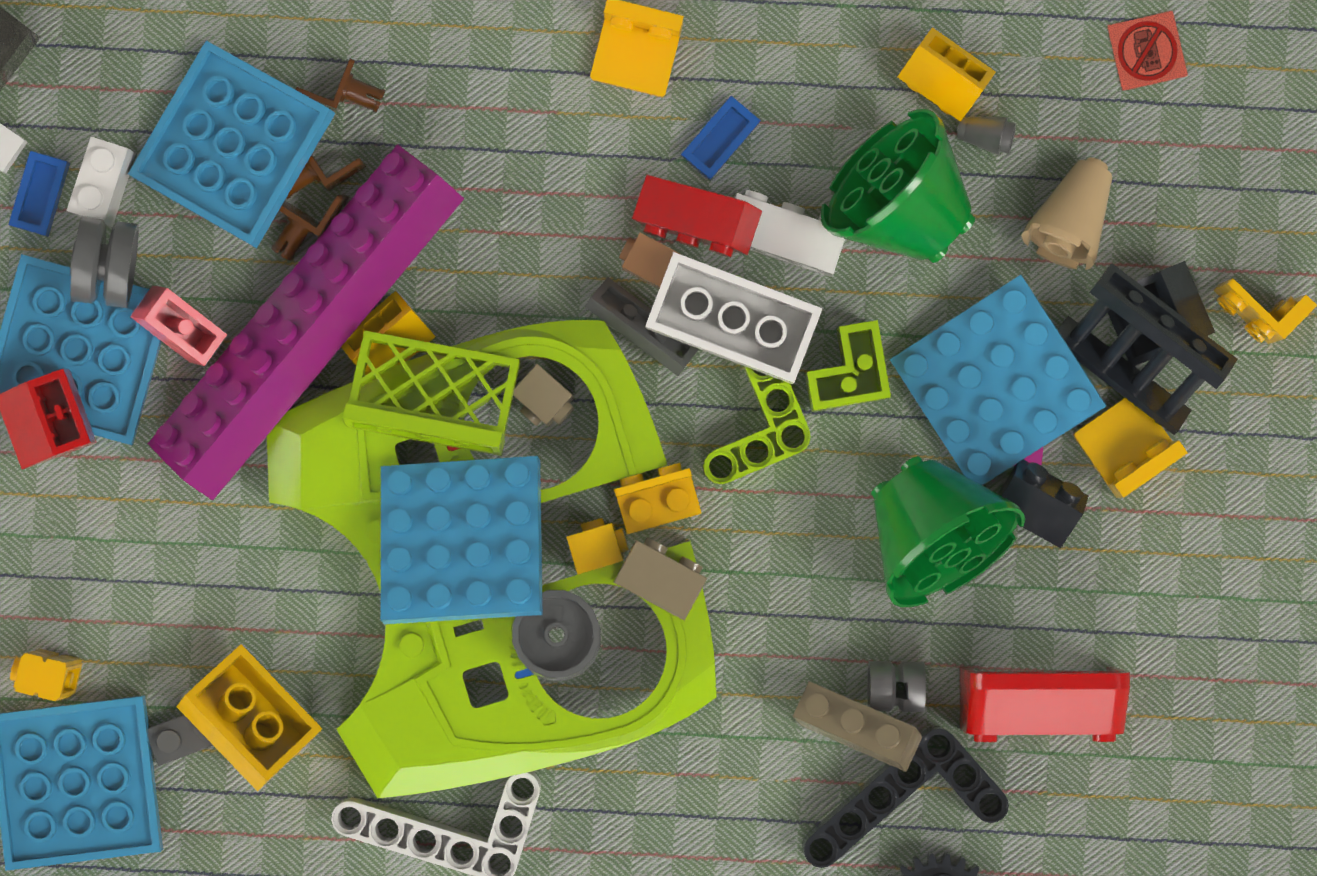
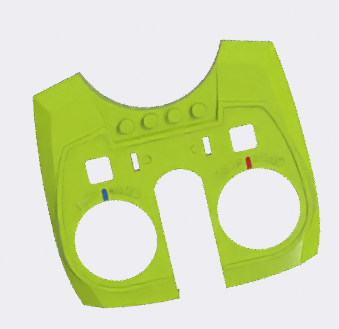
(417, 719)

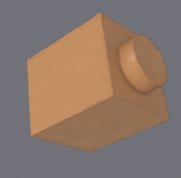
(646, 259)

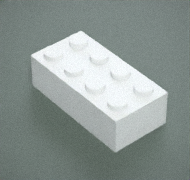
(733, 318)

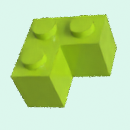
(862, 371)

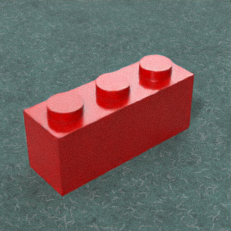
(696, 216)

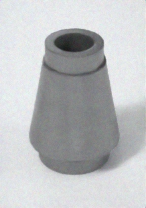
(988, 133)

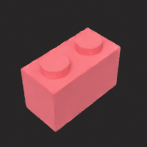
(178, 325)

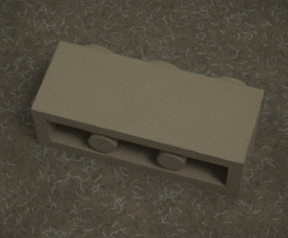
(857, 726)

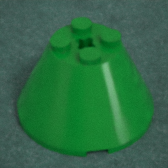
(901, 191)
(938, 530)

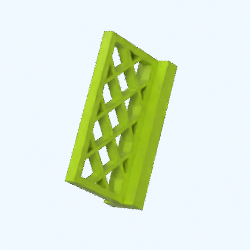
(425, 426)

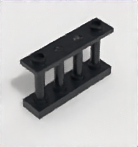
(1163, 326)

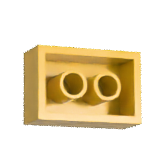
(249, 717)

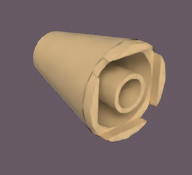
(1072, 216)

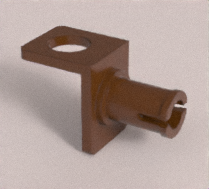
(350, 90)
(313, 171)
(301, 224)

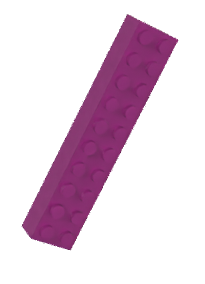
(304, 322)

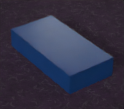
(720, 138)
(39, 193)

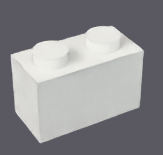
(101, 181)

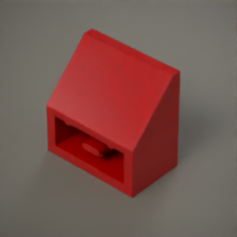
(45, 418)

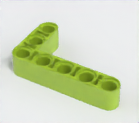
(770, 437)

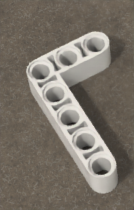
(446, 835)

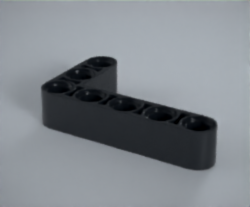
(899, 791)

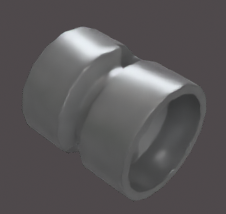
(882, 686)

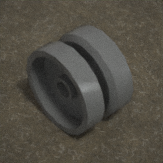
(97, 262)
(565, 658)

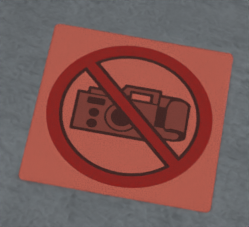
(1147, 50)

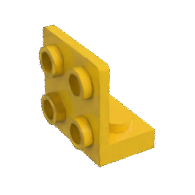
(637, 47)
(1263, 325)
(1127, 447)
(657, 499)

